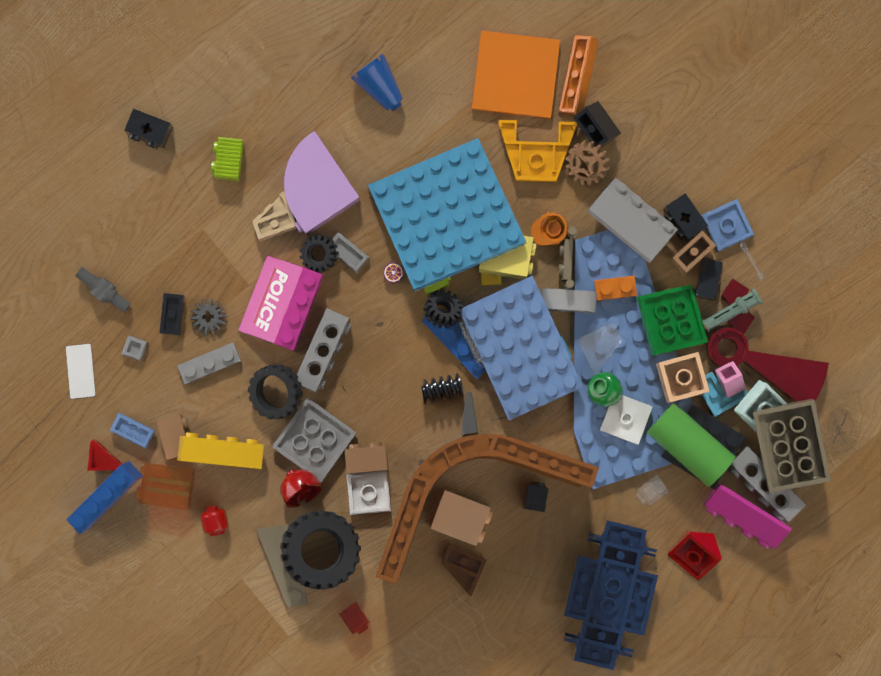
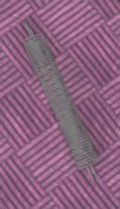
(472, 343)

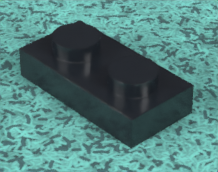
(172, 314)

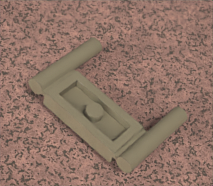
(566, 251)

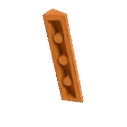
(578, 75)

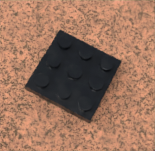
(721, 432)

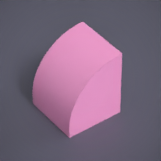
(730, 379)

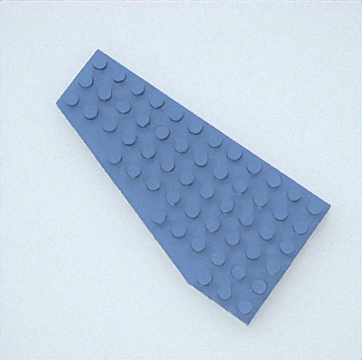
(632, 362)

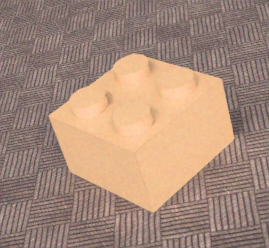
(682, 377)

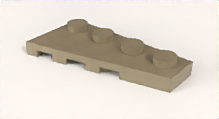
(292, 591)

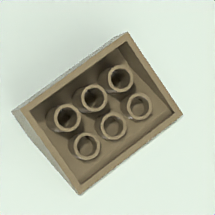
(791, 445)

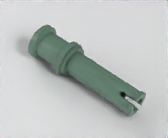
(741, 305)

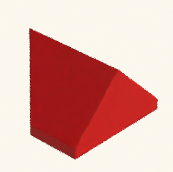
(100, 458)

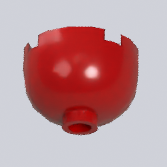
(299, 486)

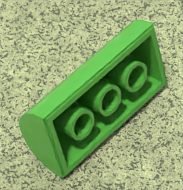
(691, 445)

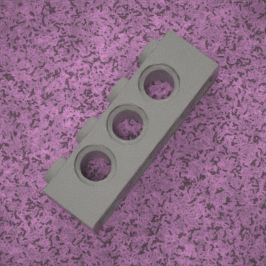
(329, 320)
(792, 503)

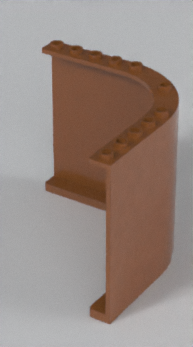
(459, 451)

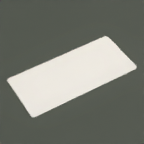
(80, 371)

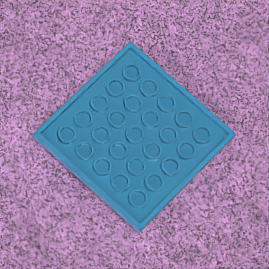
(446, 214)

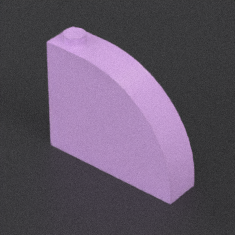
(315, 185)

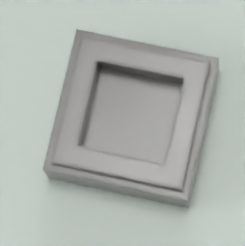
(134, 348)

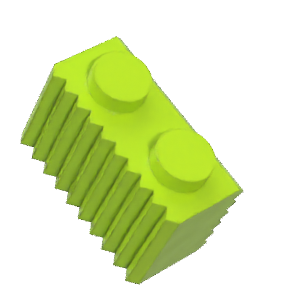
(228, 159)

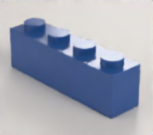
(104, 497)

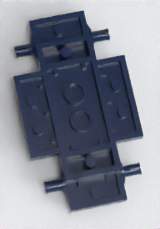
(610, 595)

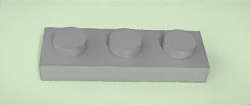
(209, 363)

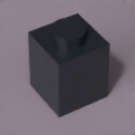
(536, 497)

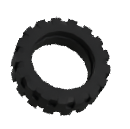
(258, 398)

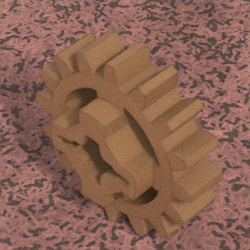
(582, 154)

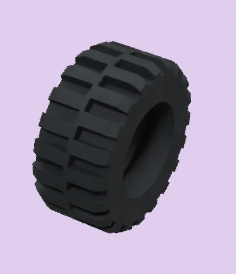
(346, 560)

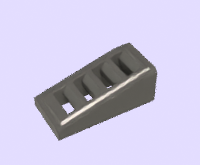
(469, 422)

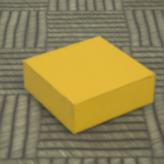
(488, 279)

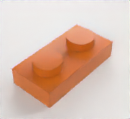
(615, 288)

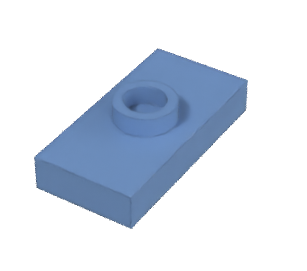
(132, 430)

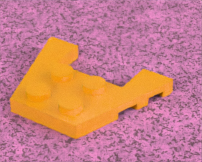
(536, 159)

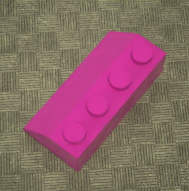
(746, 516)

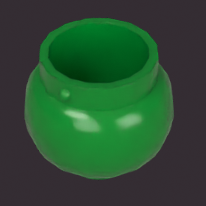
(605, 389)

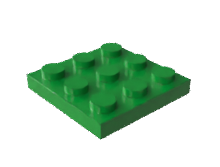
(672, 320)

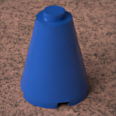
(379, 83)

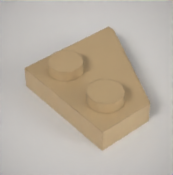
(275, 219)

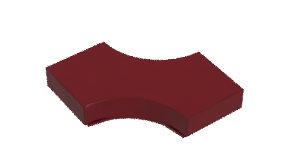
(732, 291)

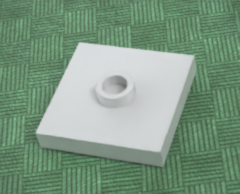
(626, 419)
(368, 492)

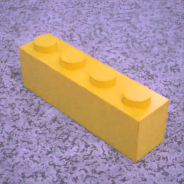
(220, 452)

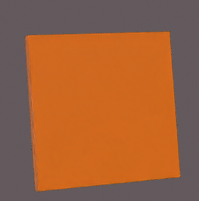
(515, 74)

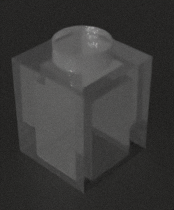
(651, 491)

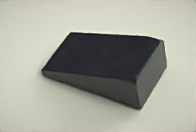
(708, 279)

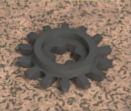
(214, 322)

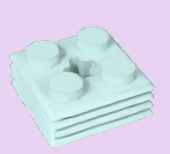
(758, 397)

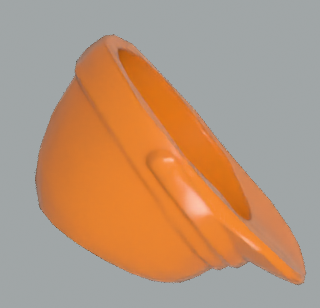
(549, 229)

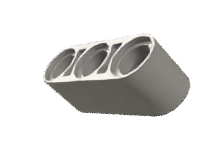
(569, 300)

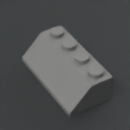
(632, 220)

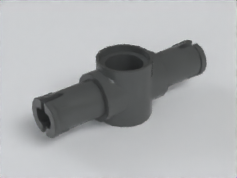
(103, 289)

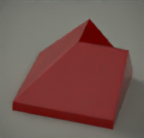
(696, 553)

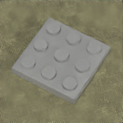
(314, 439)

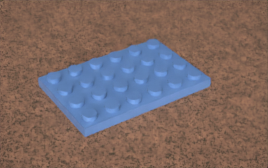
(521, 348)

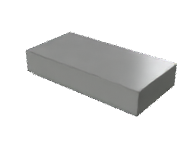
(349, 253)

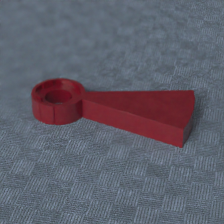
(792, 376)

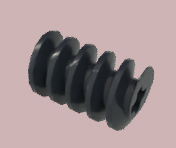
(442, 388)

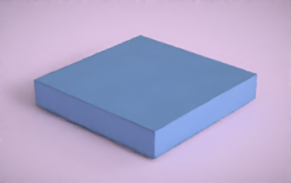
(727, 225)

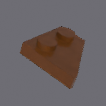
(464, 567)

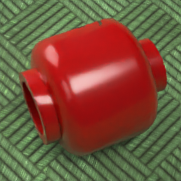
(214, 521)

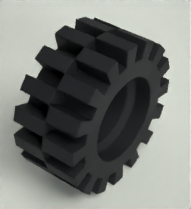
(327, 244)
(446, 300)

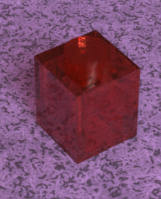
(355, 618)

